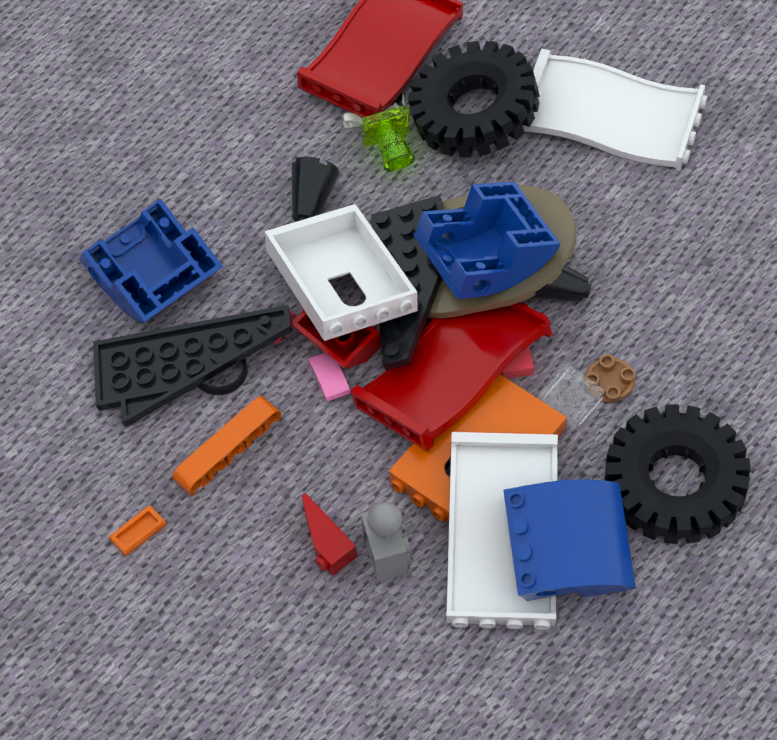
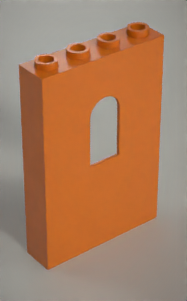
(500, 410)

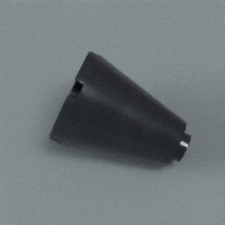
(311, 186)
(567, 287)

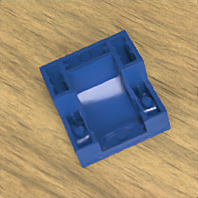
(488, 242)
(150, 263)
(569, 538)

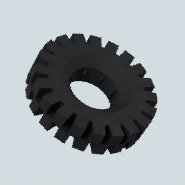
(450, 78)
(688, 436)

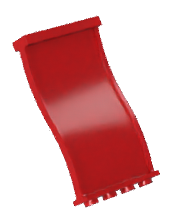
(377, 52)
(449, 371)

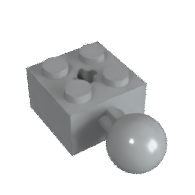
(385, 541)

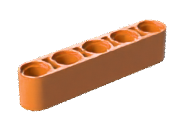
(225, 444)

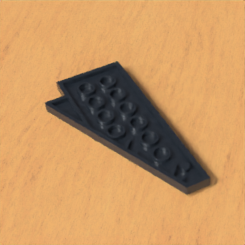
(396, 231)
(162, 364)

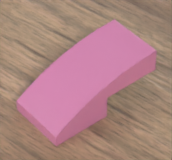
(329, 376)

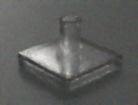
(572, 395)

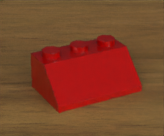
(346, 349)

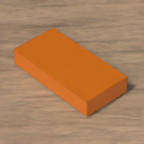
(137, 530)

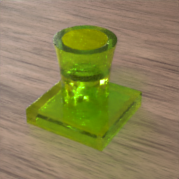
(388, 131)

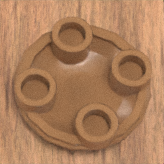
(613, 376)

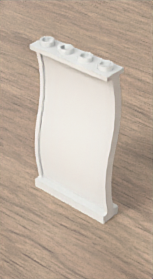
(616, 110)
(480, 551)

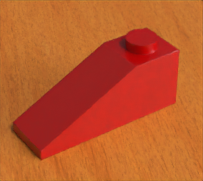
(330, 544)

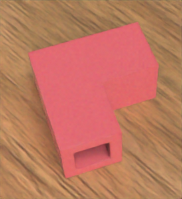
(520, 366)

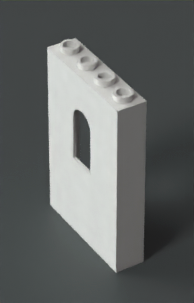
(332, 247)

